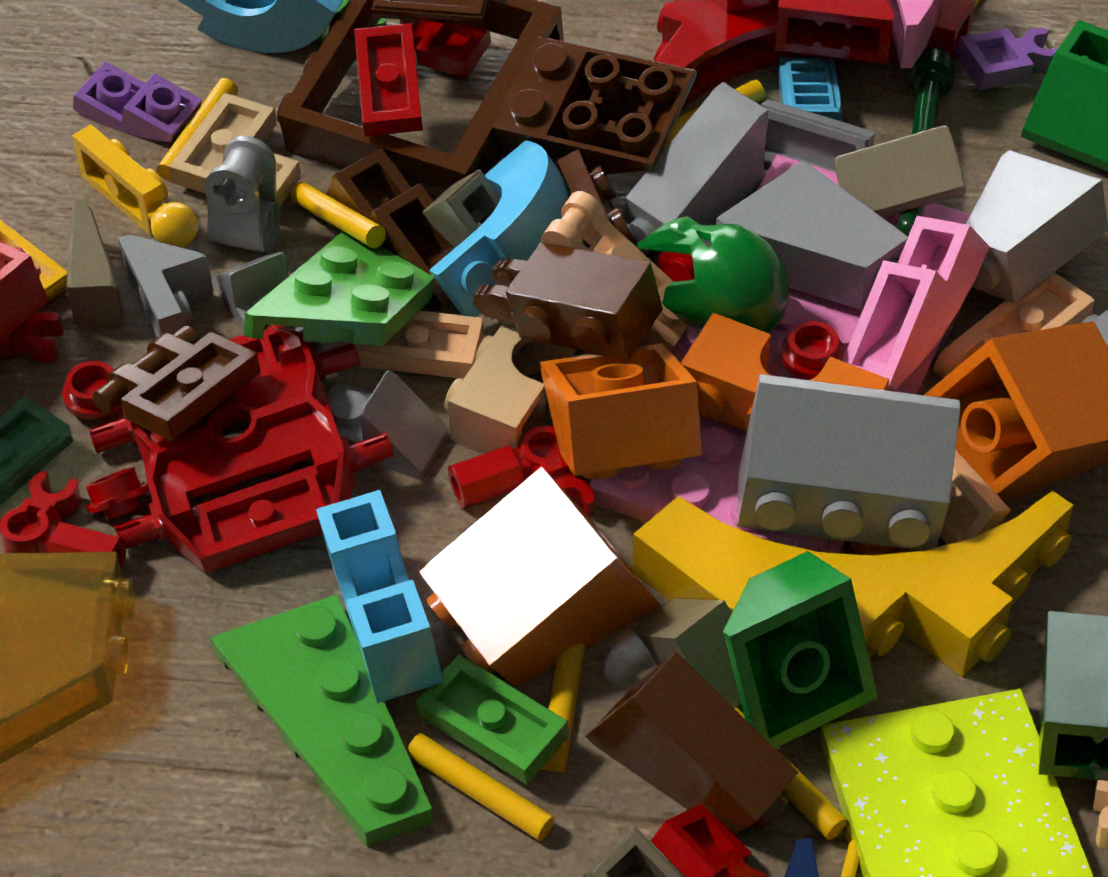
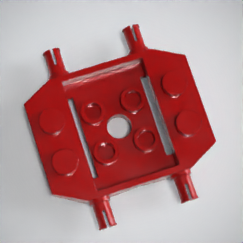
(286, 426)

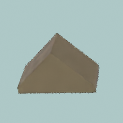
(696, 633)

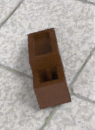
(384, 196)

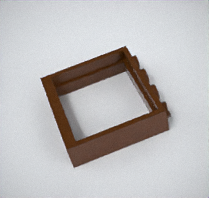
(343, 143)

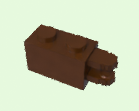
(574, 299)

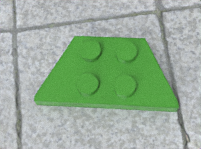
(345, 295)

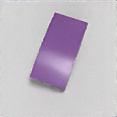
(141, 109)

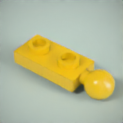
(133, 189)

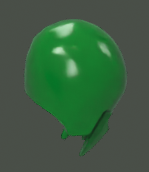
(732, 278)

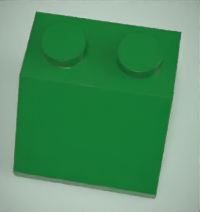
(798, 649)

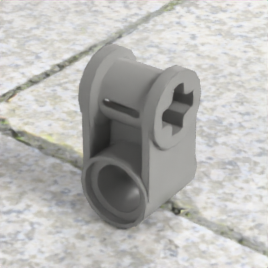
(244, 197)

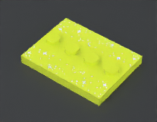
(952, 792)

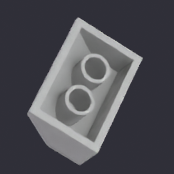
(847, 463)

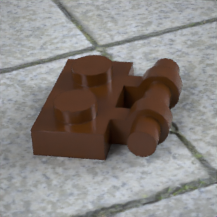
(178, 381)

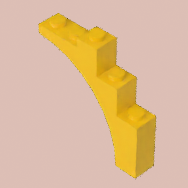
(941, 598)

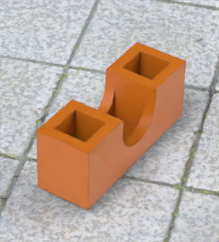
(728, 366)

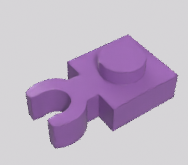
(1001, 59)

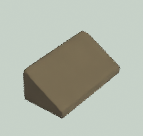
(903, 172)

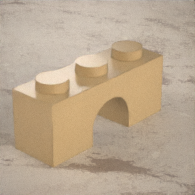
(496, 397)

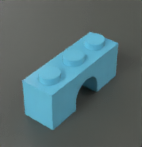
(379, 597)

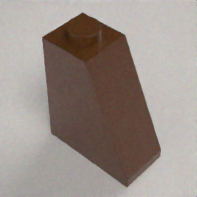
(695, 747)

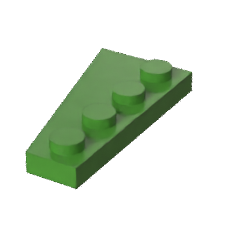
(319, 696)

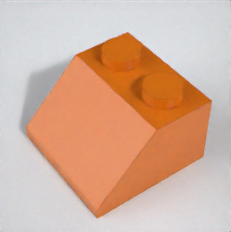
(623, 411)

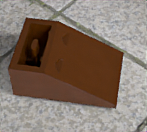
(595, 102)

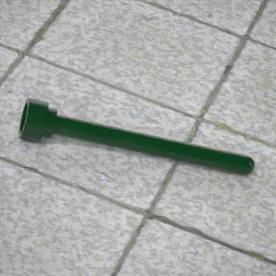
(930, 79)

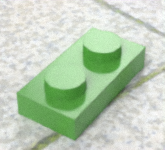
(493, 719)

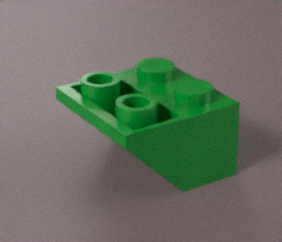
(1073, 98)

